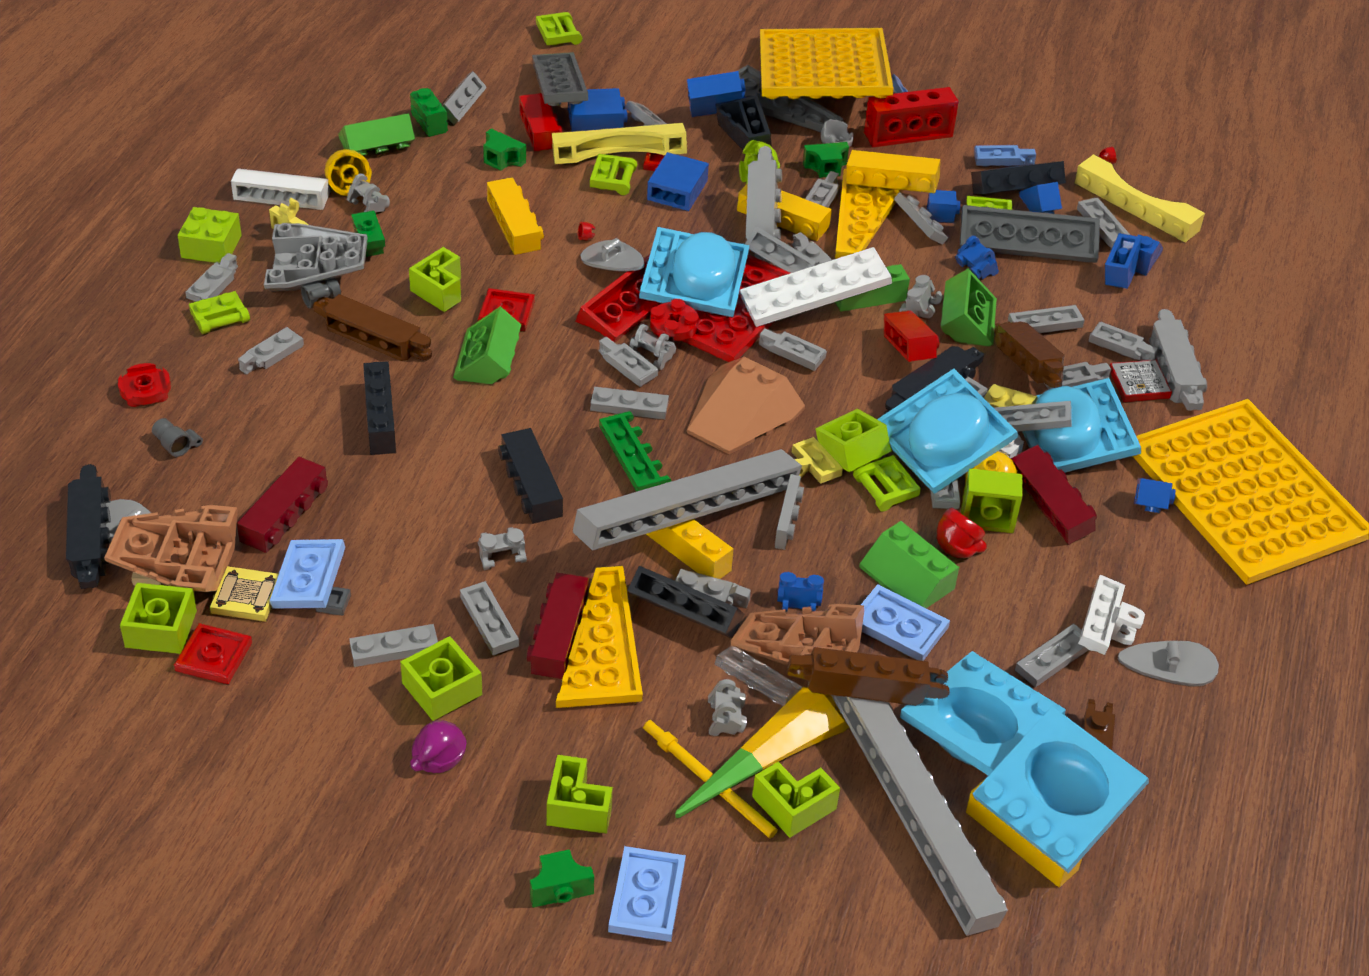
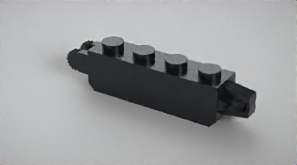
(953, 358)
(87, 527)

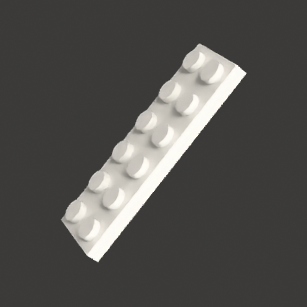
(815, 286)

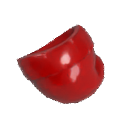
(959, 535)

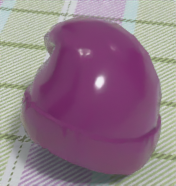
(438, 747)

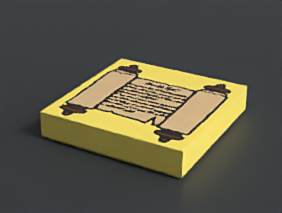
(244, 594)

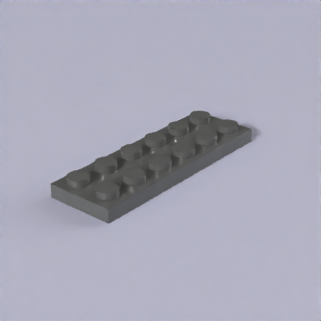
(559, 78)
(1032, 233)

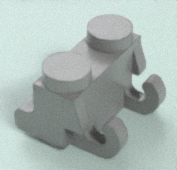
(372, 197)
(920, 297)
(660, 347)
(493, 543)
(727, 702)

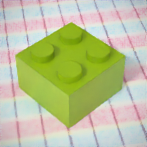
(209, 234)
(854, 439)
(992, 499)
(158, 618)
(441, 678)

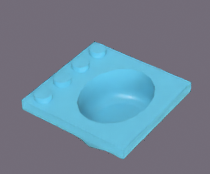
(695, 268)
(946, 430)
(1097, 432)
(981, 715)
(1060, 788)

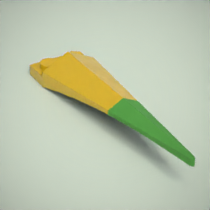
(796, 726)

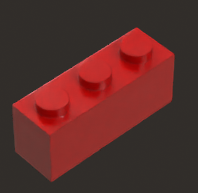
(538, 121)
(910, 336)

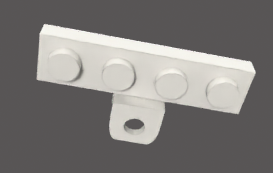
(1107, 617)

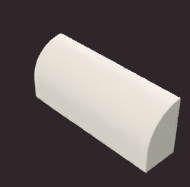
(279, 188)

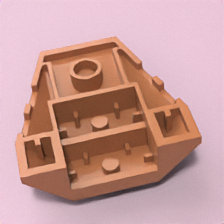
(743, 403)
(177, 547)
(782, 634)

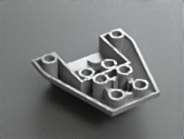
(312, 255)

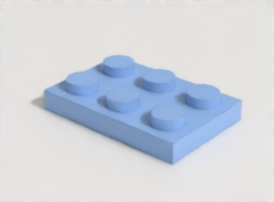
(307, 574)
(902, 623)
(647, 894)

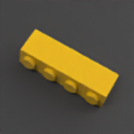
(893, 171)
(796, 214)
(514, 216)
(696, 548)
(1018, 843)

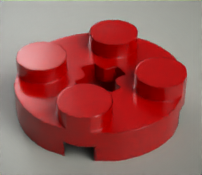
(663, 318)
(135, 393)

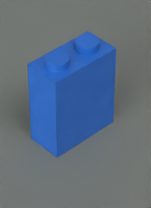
(713, 89)
(602, 111)
(677, 181)

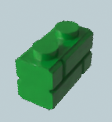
(428, 112)

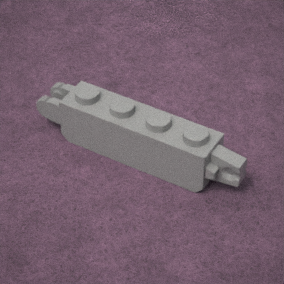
(763, 195)
(1178, 361)

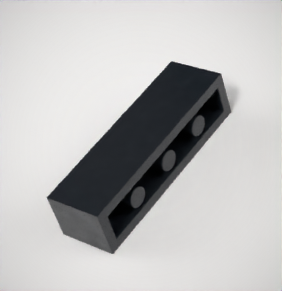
(1017, 177)
(379, 408)
(531, 476)
(686, 602)

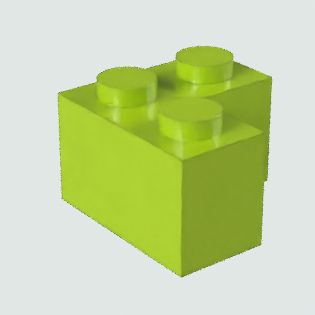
(437, 279)
(574, 802)
(792, 802)

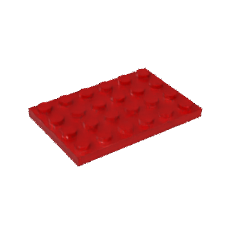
(733, 336)

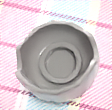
(835, 132)

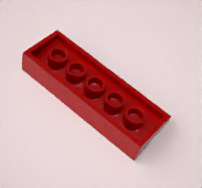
(618, 306)

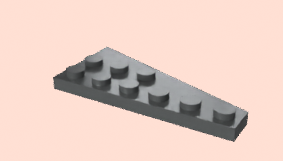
(796, 111)

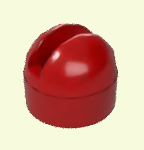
(1108, 154)
(585, 231)

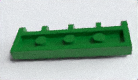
(630, 452)

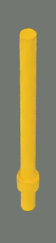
(670, 744)

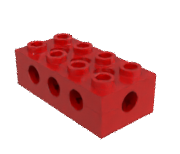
(911, 117)

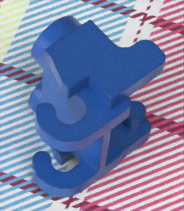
(978, 258)
(800, 592)

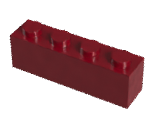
(1055, 495)
(282, 504)
(558, 626)

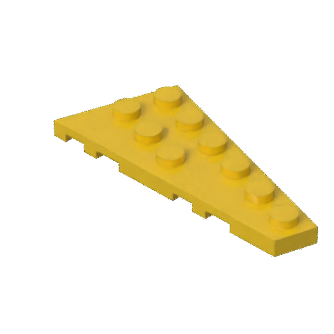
(861, 215)
(604, 651)

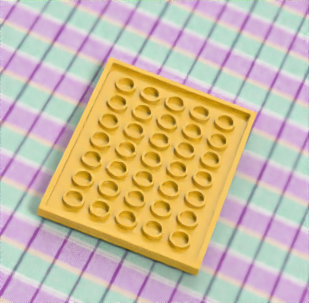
(824, 63)
(1250, 491)

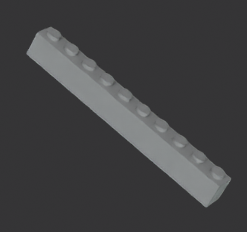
(684, 499)
(924, 814)

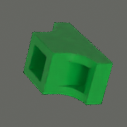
(503, 150)
(826, 157)
(368, 224)
(560, 880)

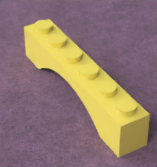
(580, 145)
(1172, 217)

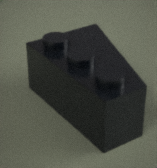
(743, 121)

